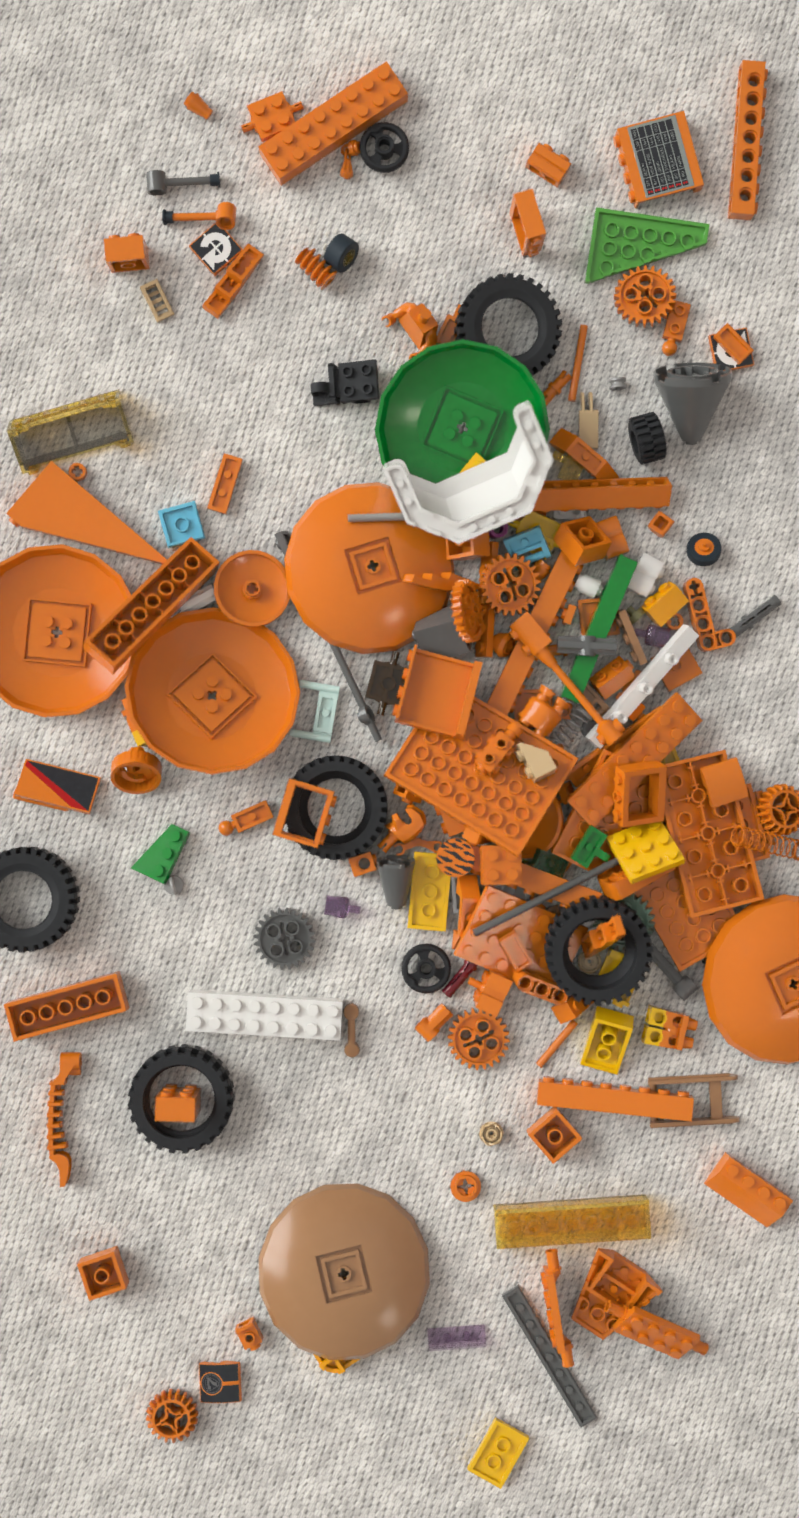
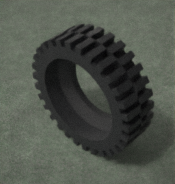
(494, 289)
(374, 799)
(63, 898)
(605, 986)

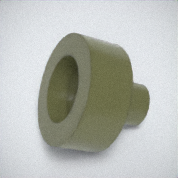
(634, 614)

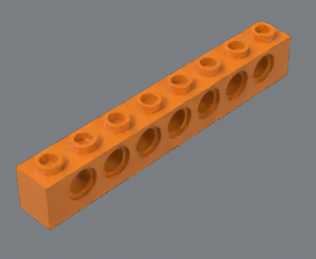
(755, 72)

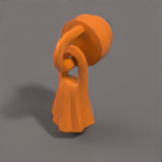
(353, 150)

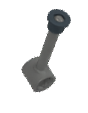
(158, 182)

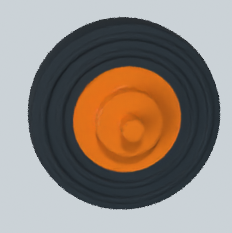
(703, 549)

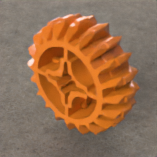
(773, 818)
(185, 1407)

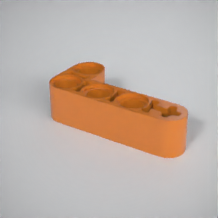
(704, 614)
(617, 885)

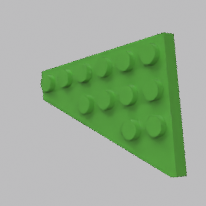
(633, 239)

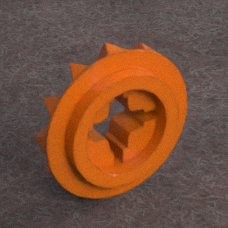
(473, 1190)

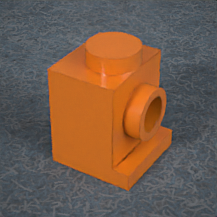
(249, 1327)

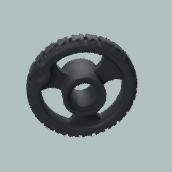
(401, 148)
(441, 973)

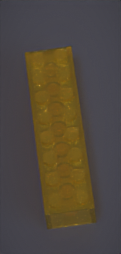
(572, 1221)

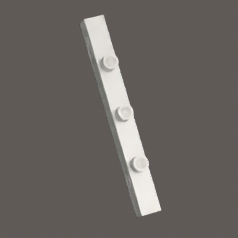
(648, 679)

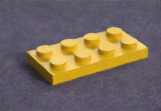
(428, 894)

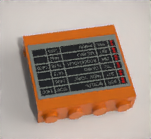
(658, 158)

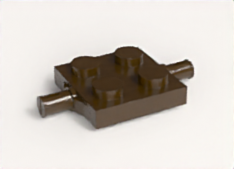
(385, 682)

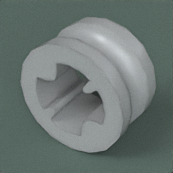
(617, 383)

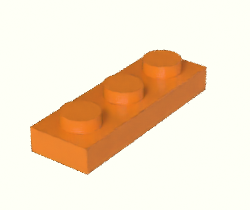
(225, 484)

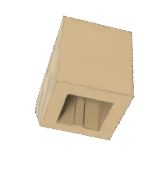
(536, 760)

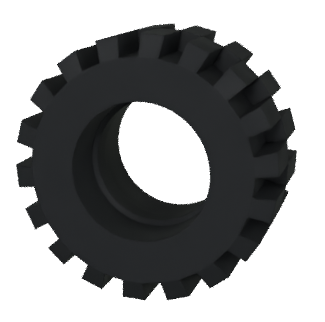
(647, 438)

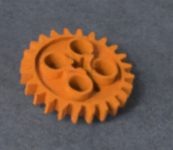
(658, 285)
(525, 578)
(467, 610)
(486, 1054)

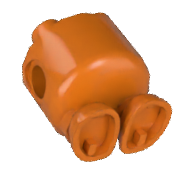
(542, 714)

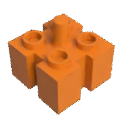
(491, 991)

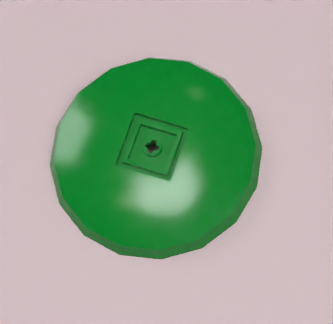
(450, 387)

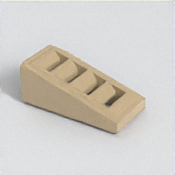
(155, 283)

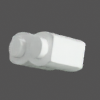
(645, 575)

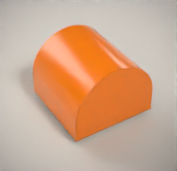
(660, 524)

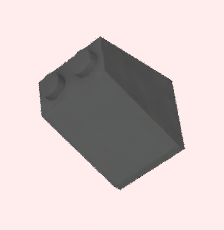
(439, 635)

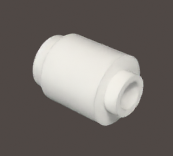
(588, 585)

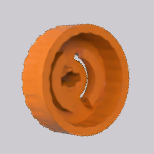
(144, 771)

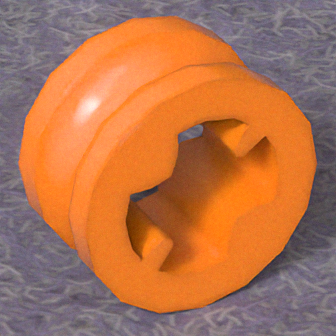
(74, 476)
(674, 627)

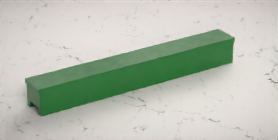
(601, 622)

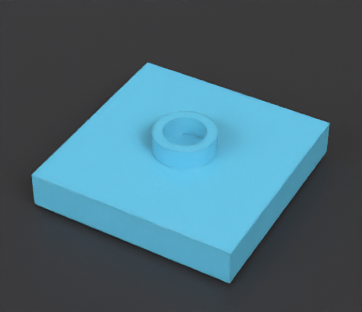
(181, 523)

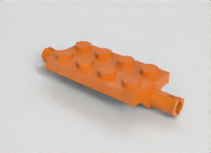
(548, 1279)
(654, 1331)

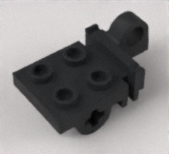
(348, 383)

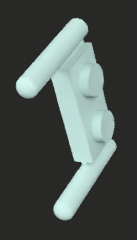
(324, 713)

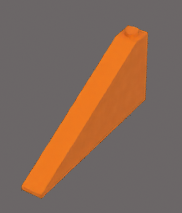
(67, 511)

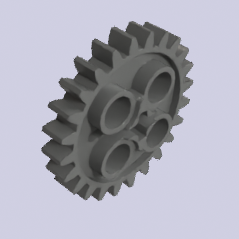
(266, 941)

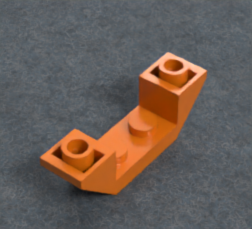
(582, 454)
(469, 894)

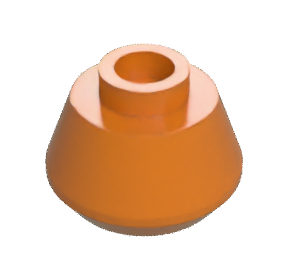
(503, 644)

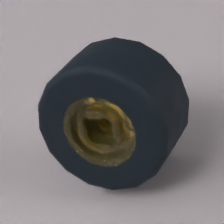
(341, 252)

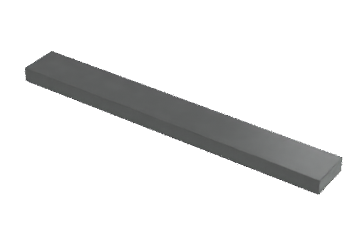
(549, 1356)

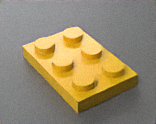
(498, 1453)

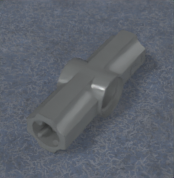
(586, 645)

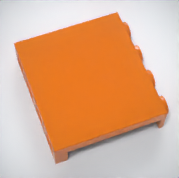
(437, 693)

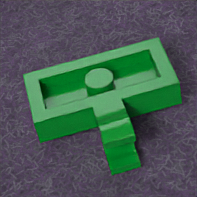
(590, 847)

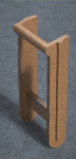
(715, 1095)

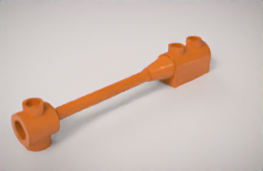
(537, 643)

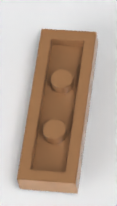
(630, 638)

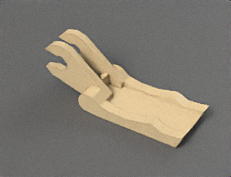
(588, 422)

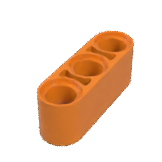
(533, 981)

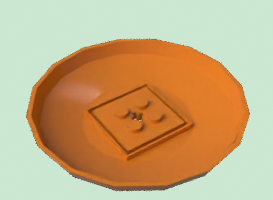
(331, 575)
(47, 591)
(211, 654)
(750, 980)

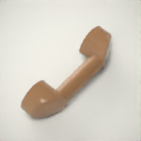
(351, 1013)

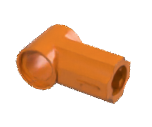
(431, 1025)

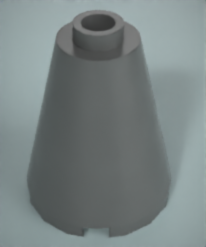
(396, 878)

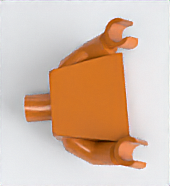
(417, 323)

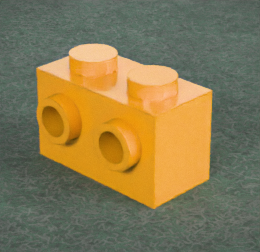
(664, 603)

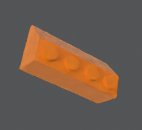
(748, 1190)

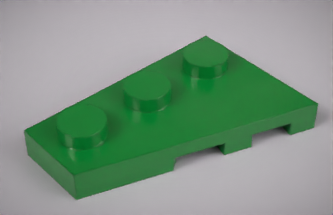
(162, 855)

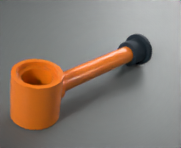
(224, 216)

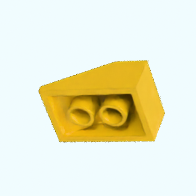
(607, 1040)

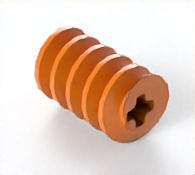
(315, 268)

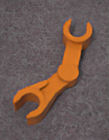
(417, 842)

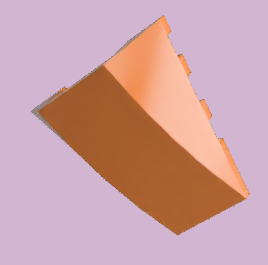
(616, 1280)

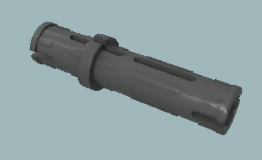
(772, 603)

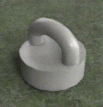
(174, 885)

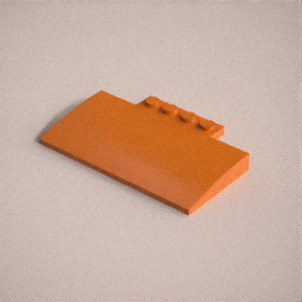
(714, 869)

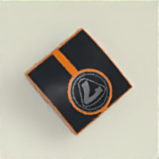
(220, 1382)

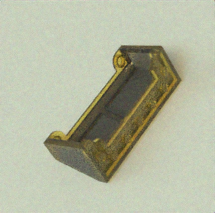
(70, 431)

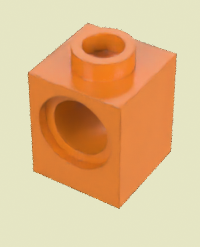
(354, 863)

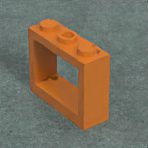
(527, 222)
(656, 797)
(284, 810)

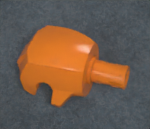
(401, 831)

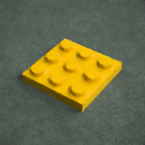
(645, 851)

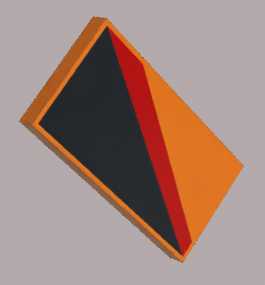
(57, 786)

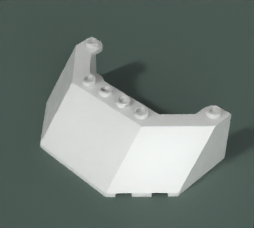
(481, 495)

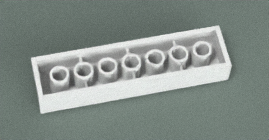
(264, 1014)

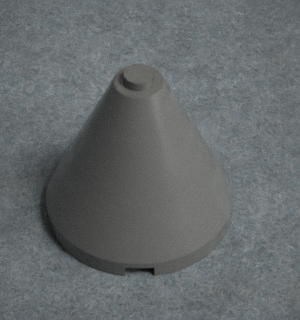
(692, 395)

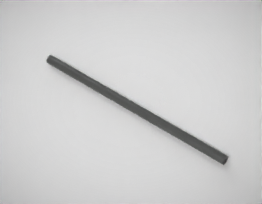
(544, 897)

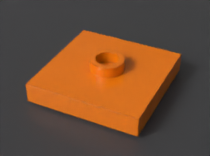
(681, 672)

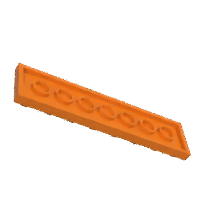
(648, 743)

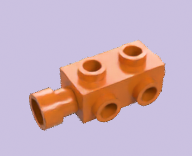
(497, 753)

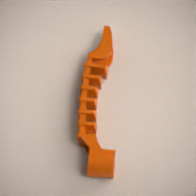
(69, 1065)

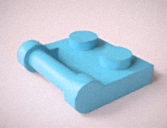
(527, 541)

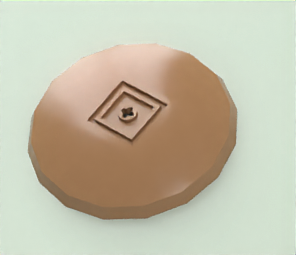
(352, 1231)

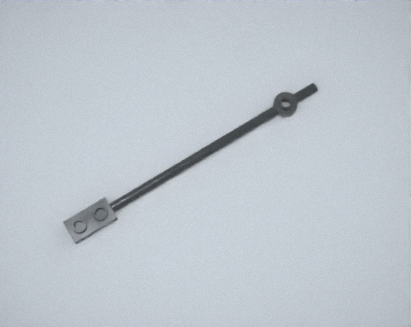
(364, 713)

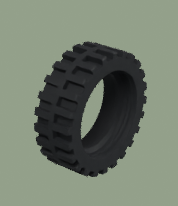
(167, 1137)

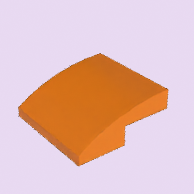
(724, 782)

